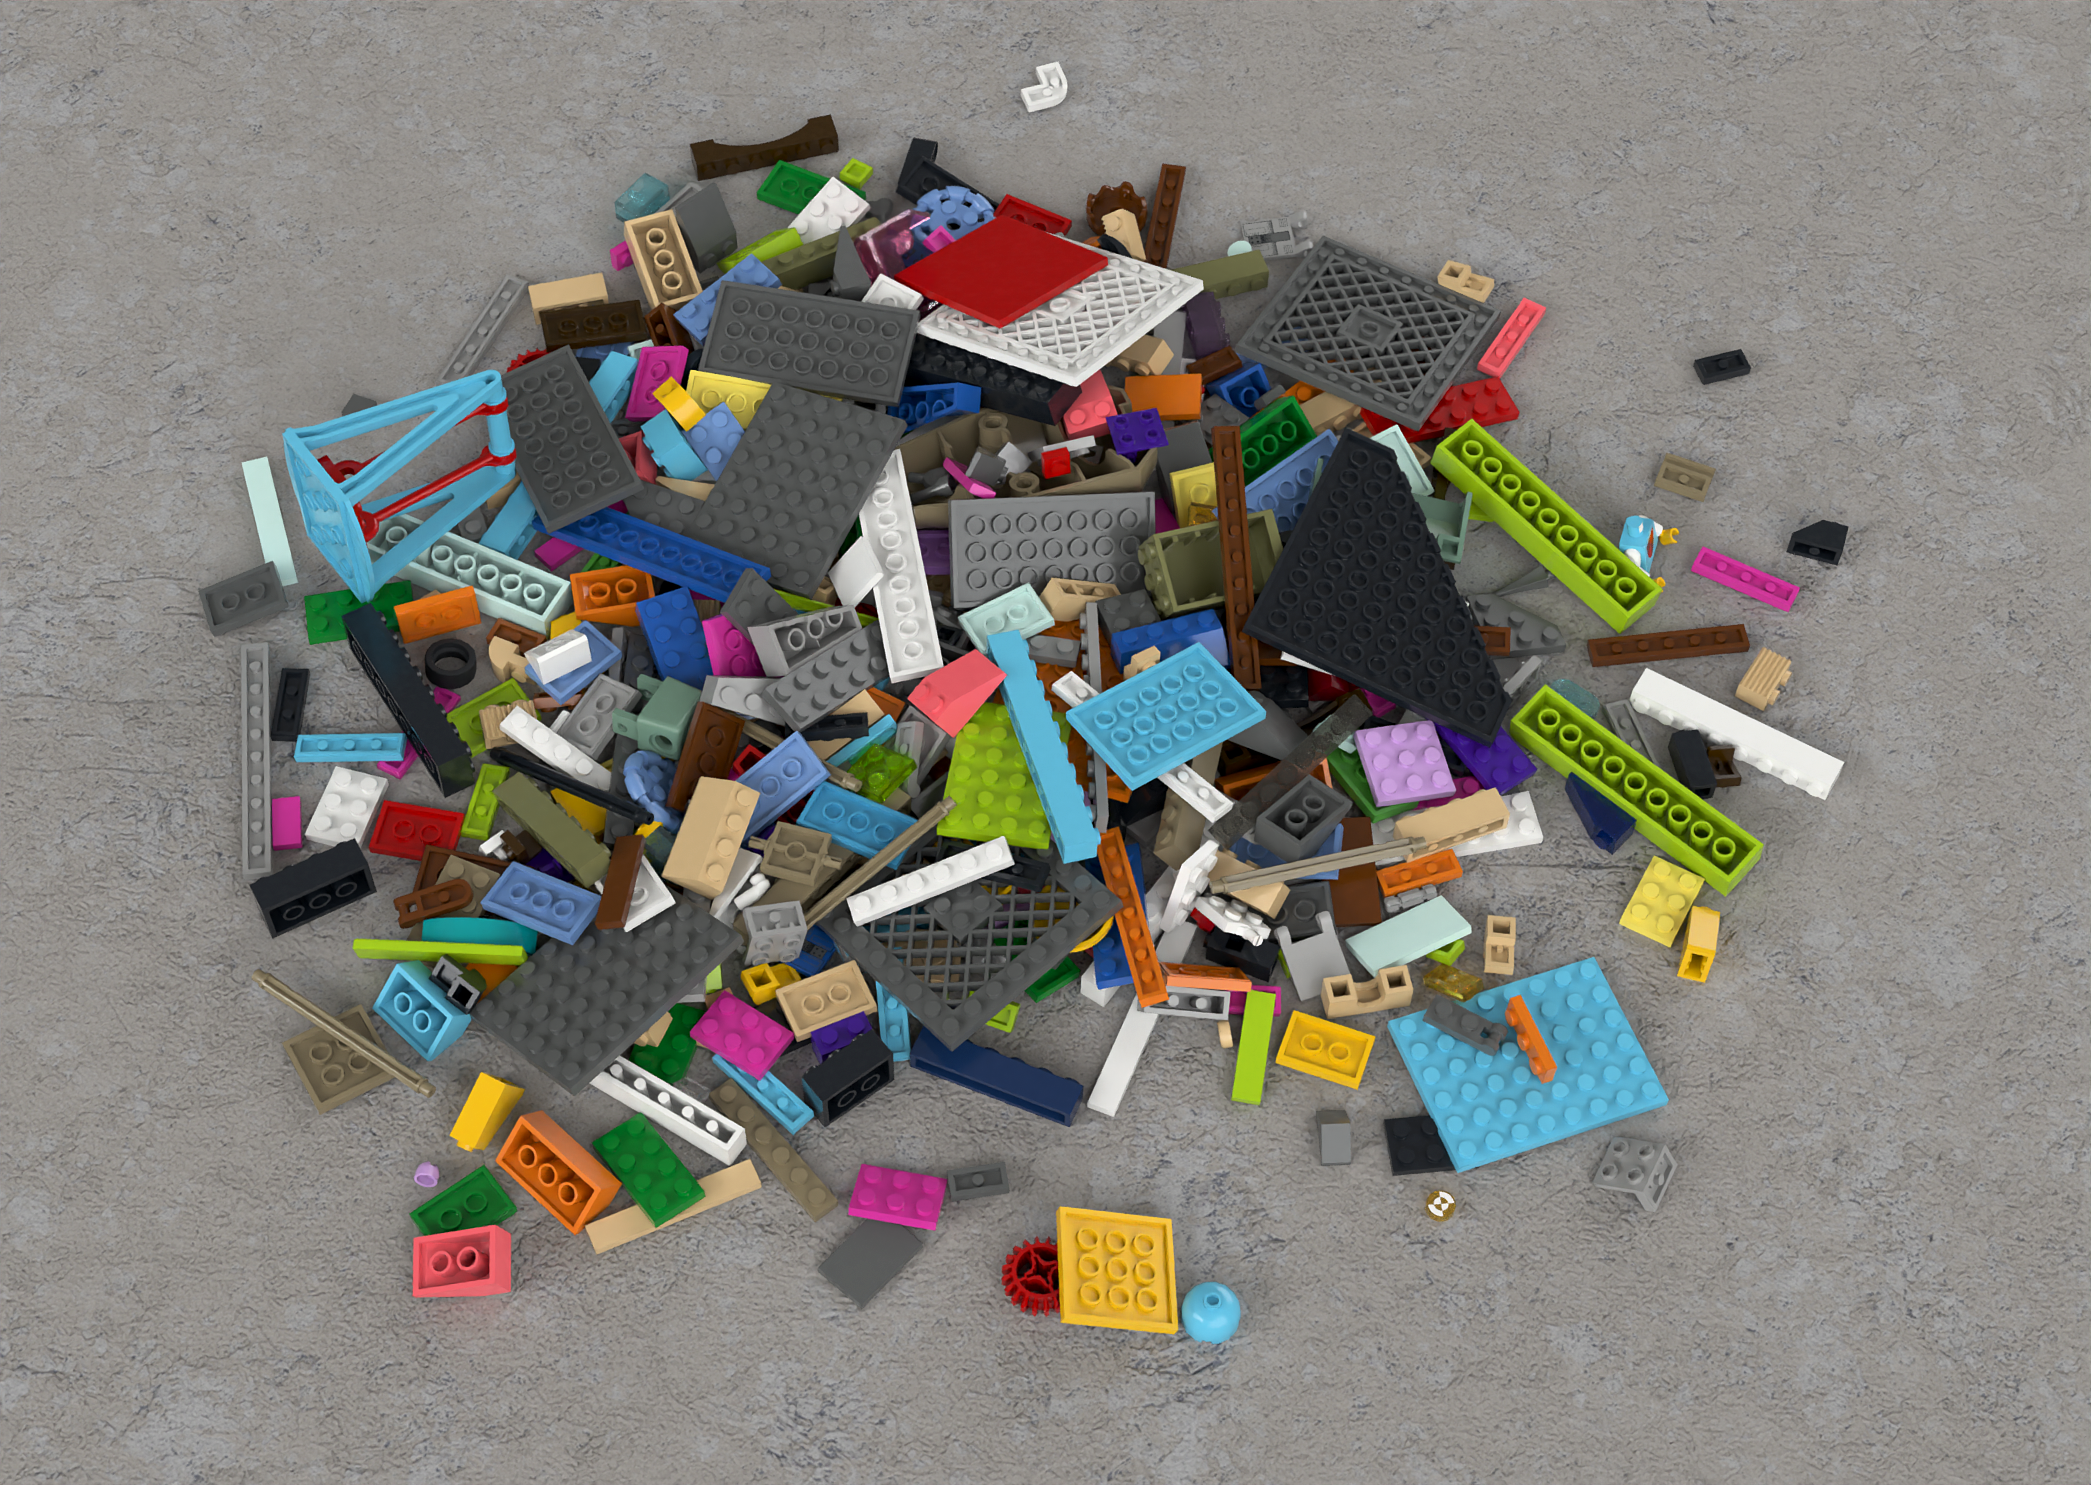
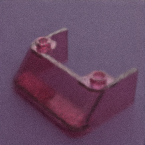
(885, 244)

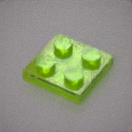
(881, 772)

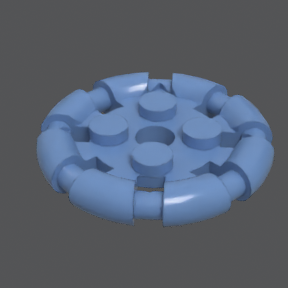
(952, 212)
(649, 784)

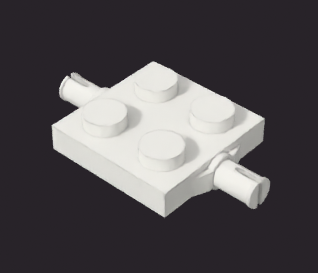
(1233, 918)

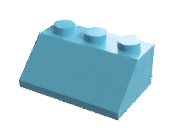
(419, 1010)

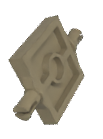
(795, 853)

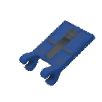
(815, 952)

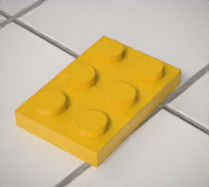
(1325, 1049)

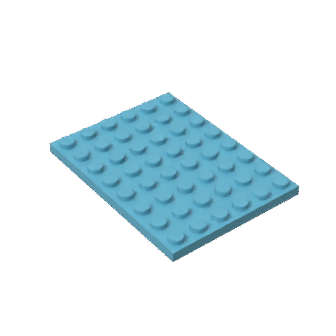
(1495, 1103)

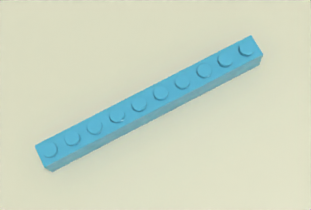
(513, 525)
(1043, 749)

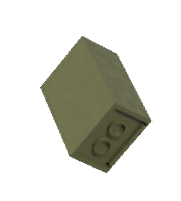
(1186, 564)

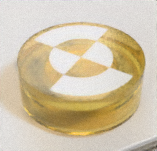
(1440, 1206)

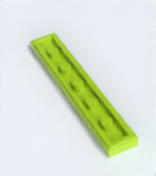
(434, 950)

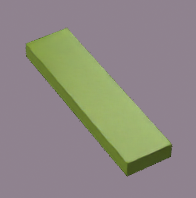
(1253, 1047)

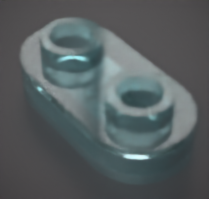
(1577, 696)

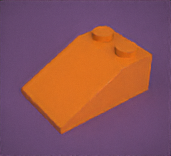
(610, 594)

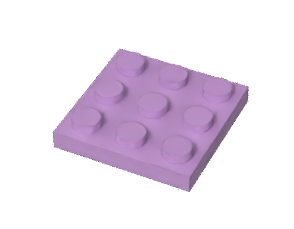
(1404, 763)

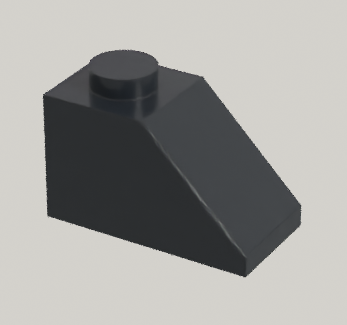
(1819, 541)
(1144, 802)

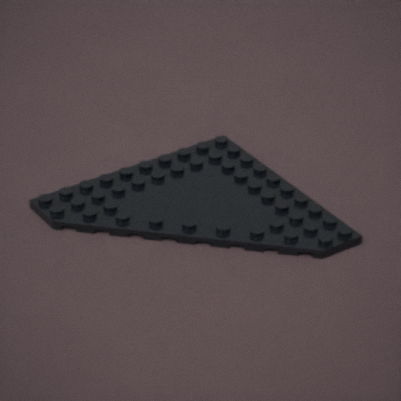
(1376, 601)

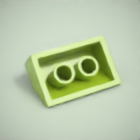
(764, 248)

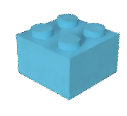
(672, 448)

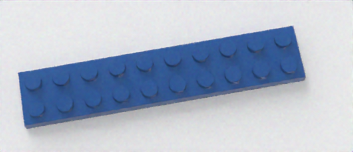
(657, 552)

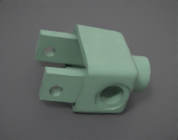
(665, 718)

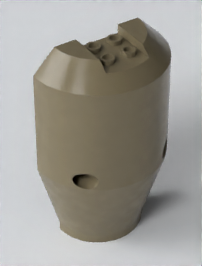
(994, 428)

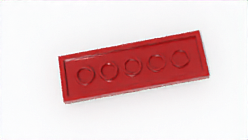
(1480, 400)

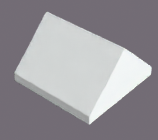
(559, 655)

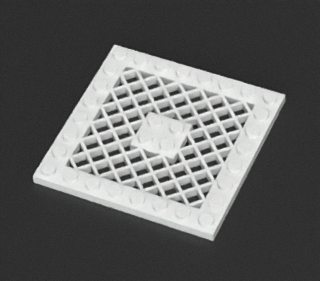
(1077, 328)

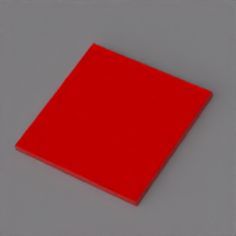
(1001, 271)

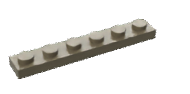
(774, 1150)

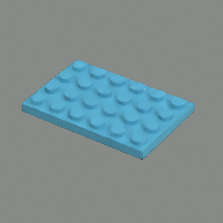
(1165, 715)

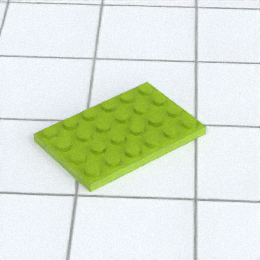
(994, 783)

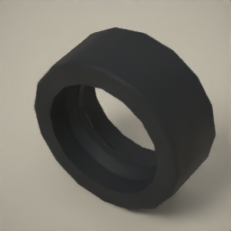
(450, 678)

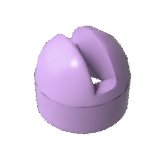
(427, 1175)

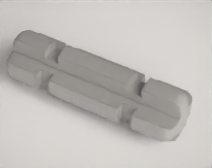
(1410, 898)

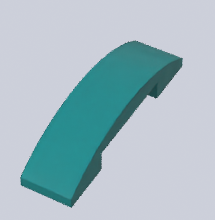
(479, 932)

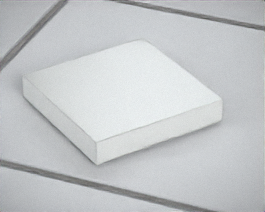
(856, 573)

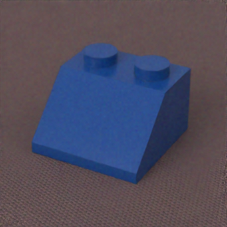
(1241, 387)

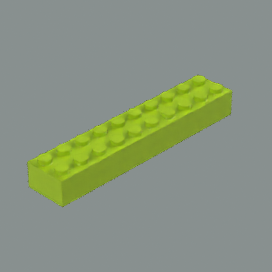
(1546, 526)
(1661, 805)

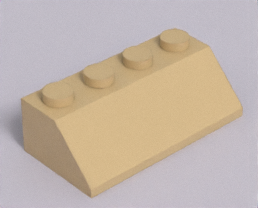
(710, 836)

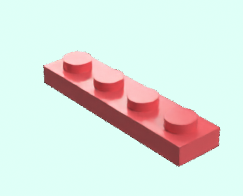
(1511, 338)

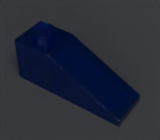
(1602, 819)

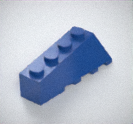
(930, 402)
(1171, 638)

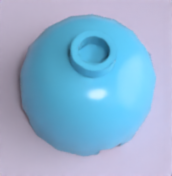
(1210, 1312)

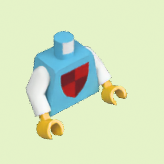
(1640, 542)

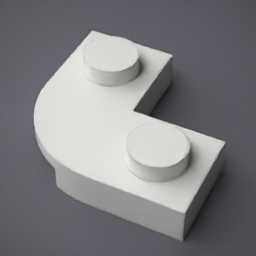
(1049, 92)

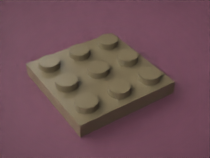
(331, 1068)

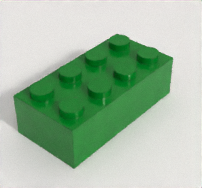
(1272, 437)

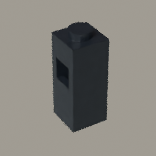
(1692, 763)
(1235, 951)

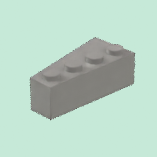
(797, 639)
(741, 695)

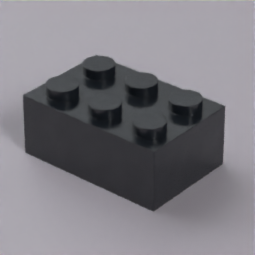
(848, 1077)

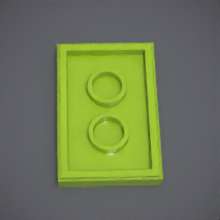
(467, 716)

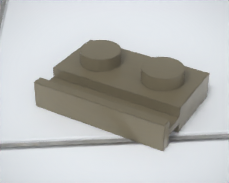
(1684, 477)

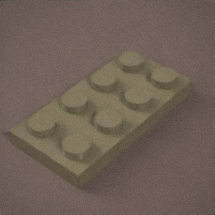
(479, 879)

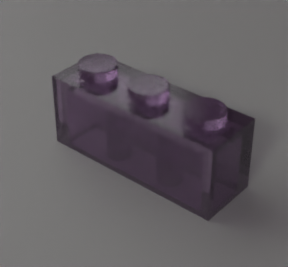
(1205, 325)

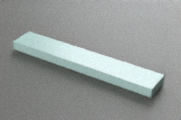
(269, 518)

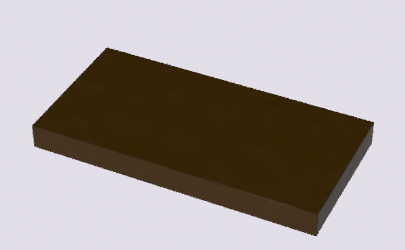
(593, 325)

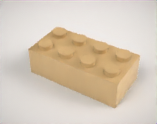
(662, 260)

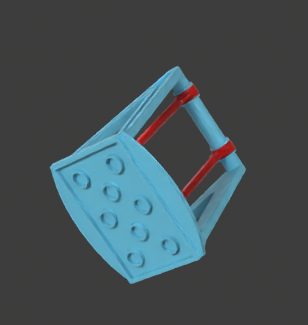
(331, 502)

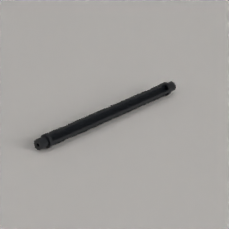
(572, 786)

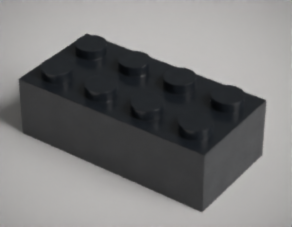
(313, 887)

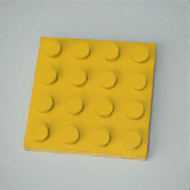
(1116, 1270)

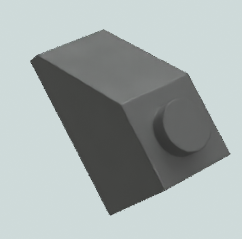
(986, 467)

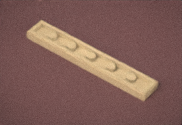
(633, 1223)

